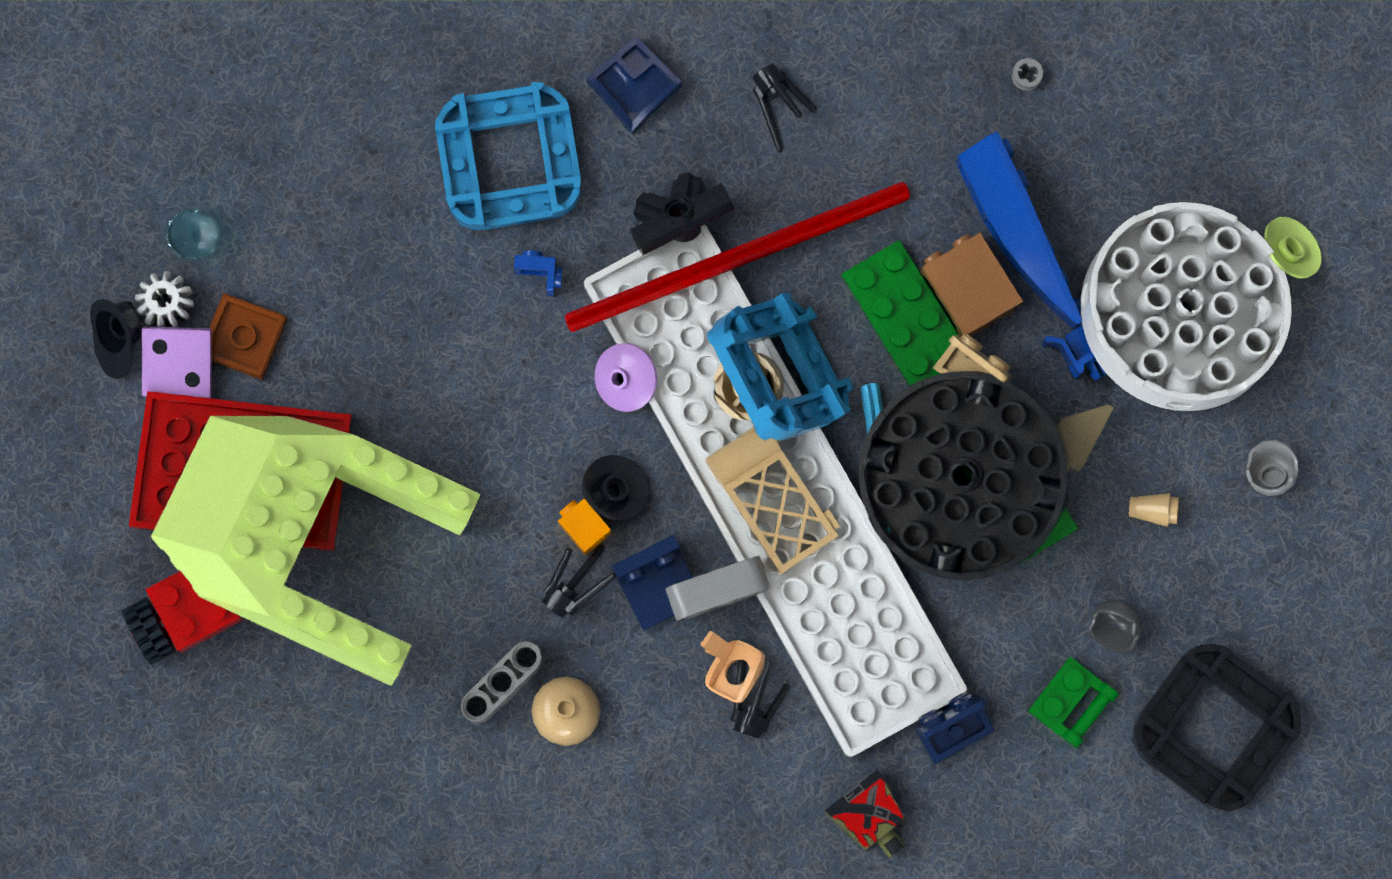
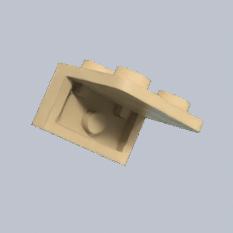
(965, 355)

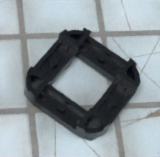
(1244, 685)

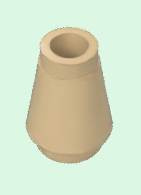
(1157, 508)

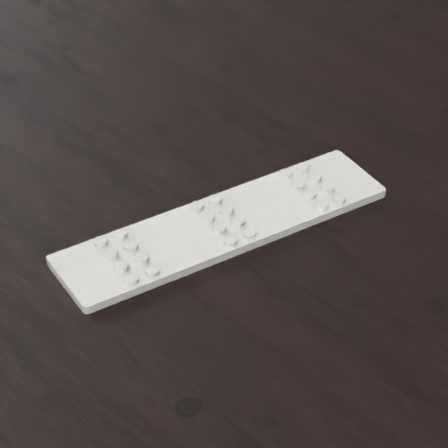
(846, 605)

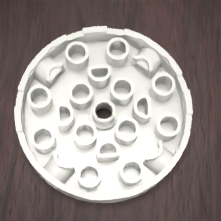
(1157, 345)

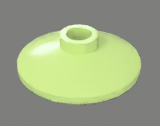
(1293, 247)

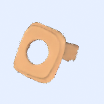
(725, 655)

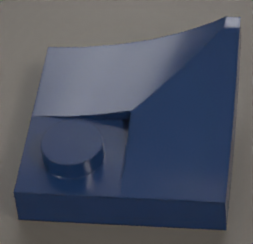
(634, 83)

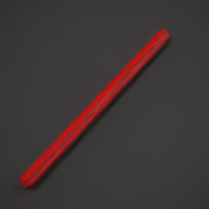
(736, 257)

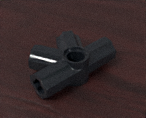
(679, 216)

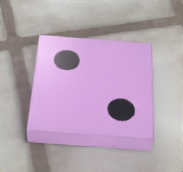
(177, 361)

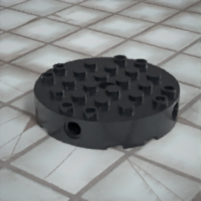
(1015, 464)

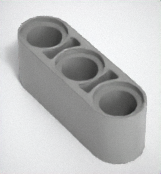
(718, 588)
(509, 666)

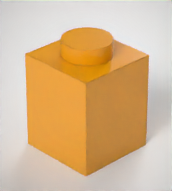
(583, 525)

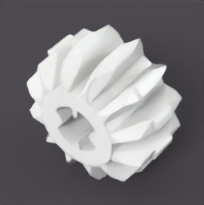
(176, 293)

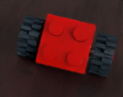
(180, 613)

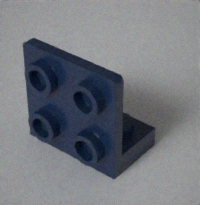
(646, 578)

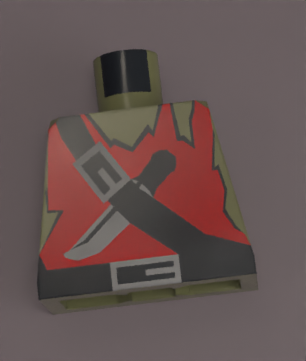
(869, 815)

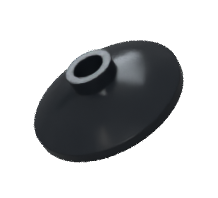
(625, 478)

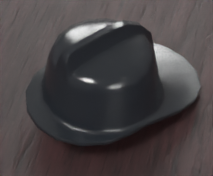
(114, 333)

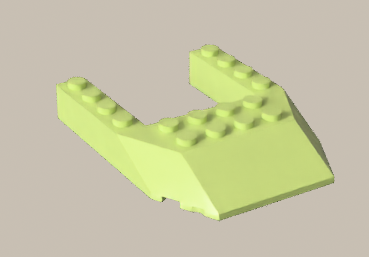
(249, 510)

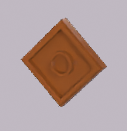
(245, 336)

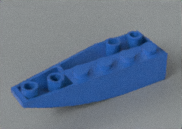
(1014, 224)

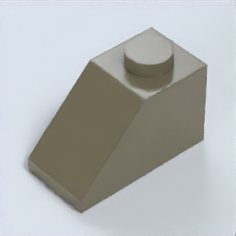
(1082, 432)

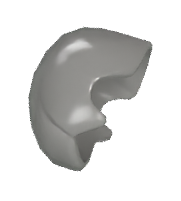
(1281, 462)

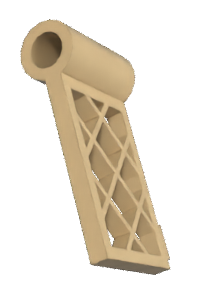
(746, 458)

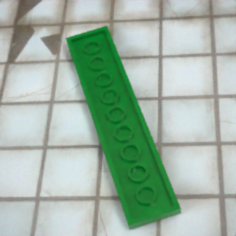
(912, 328)

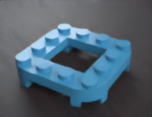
(501, 109)
(783, 417)

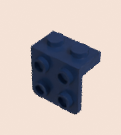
(953, 727)

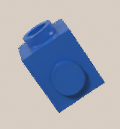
(535, 264)

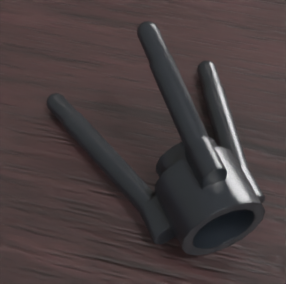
(773, 84)
(562, 597)
(750, 719)

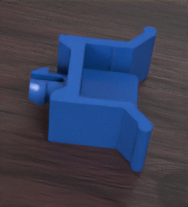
(1079, 346)

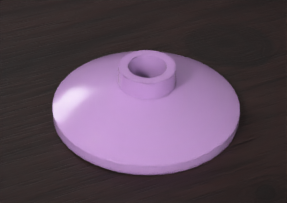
(638, 375)

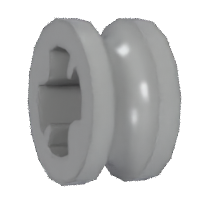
(1030, 64)

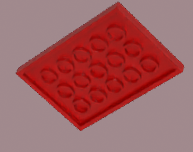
(170, 435)

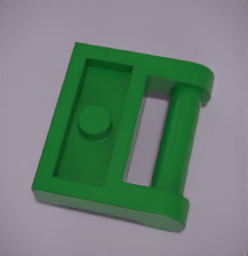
(1064, 694)

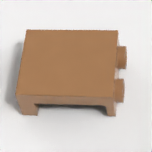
(971, 284)

